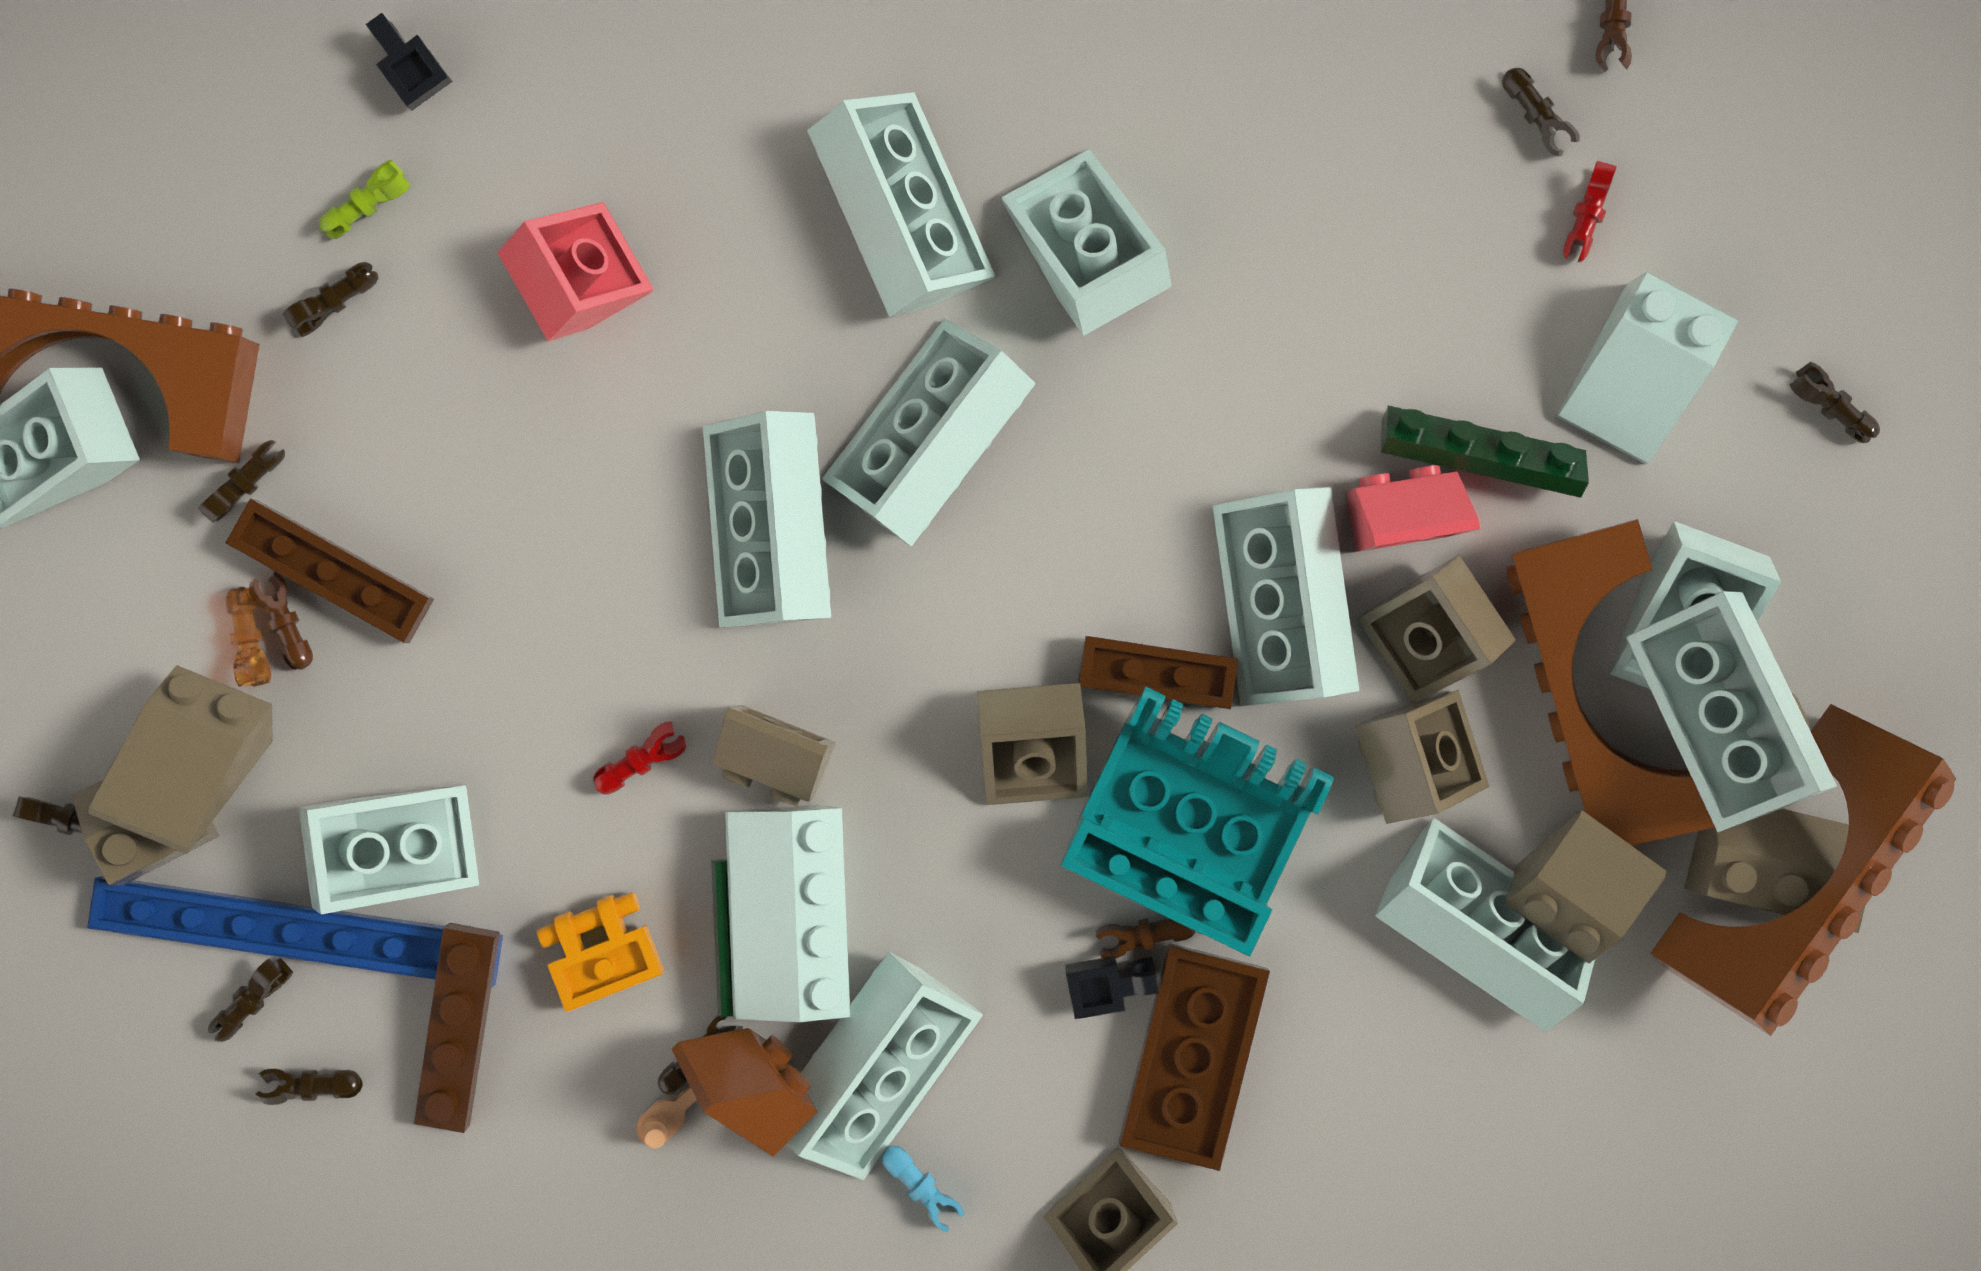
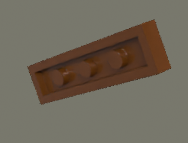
(329, 571)
(456, 1027)

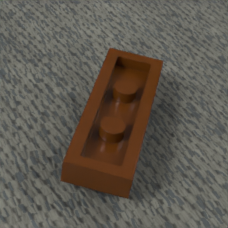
(1172, 672)

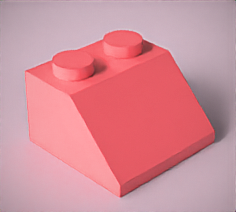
(573, 269)
(1410, 509)

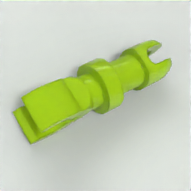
(384, 185)

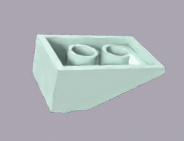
(1089, 242)
(1646, 366)
(59, 441)
(1686, 572)
(388, 847)

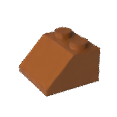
(747, 1085)

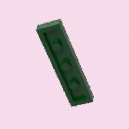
(1484, 451)

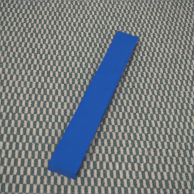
(269, 928)

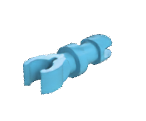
(920, 1185)

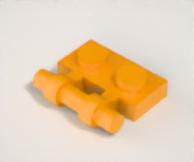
(606, 966)

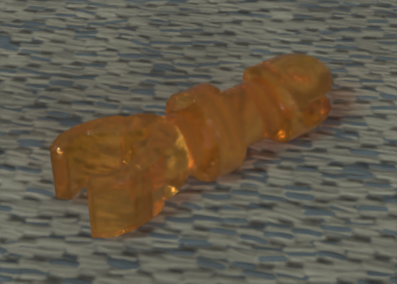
(250, 662)

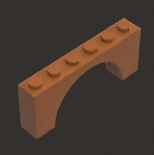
(199, 371)
(1560, 590)
(1768, 965)

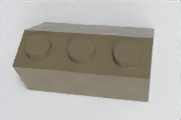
(1768, 861)

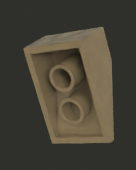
(183, 759)

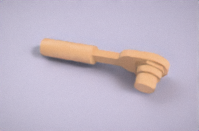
(664, 1119)

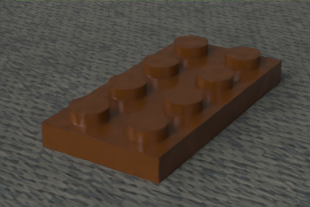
(1194, 1056)

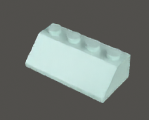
(900, 201)
(929, 430)
(767, 519)
(1286, 596)
(1730, 710)
(1454, 907)
(787, 914)
(880, 1065)

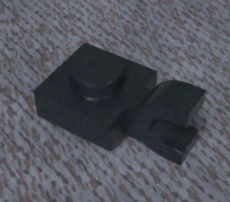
(409, 65)
(1100, 987)

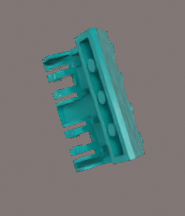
(1193, 822)

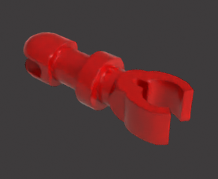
(1590, 210)
(612, 776)

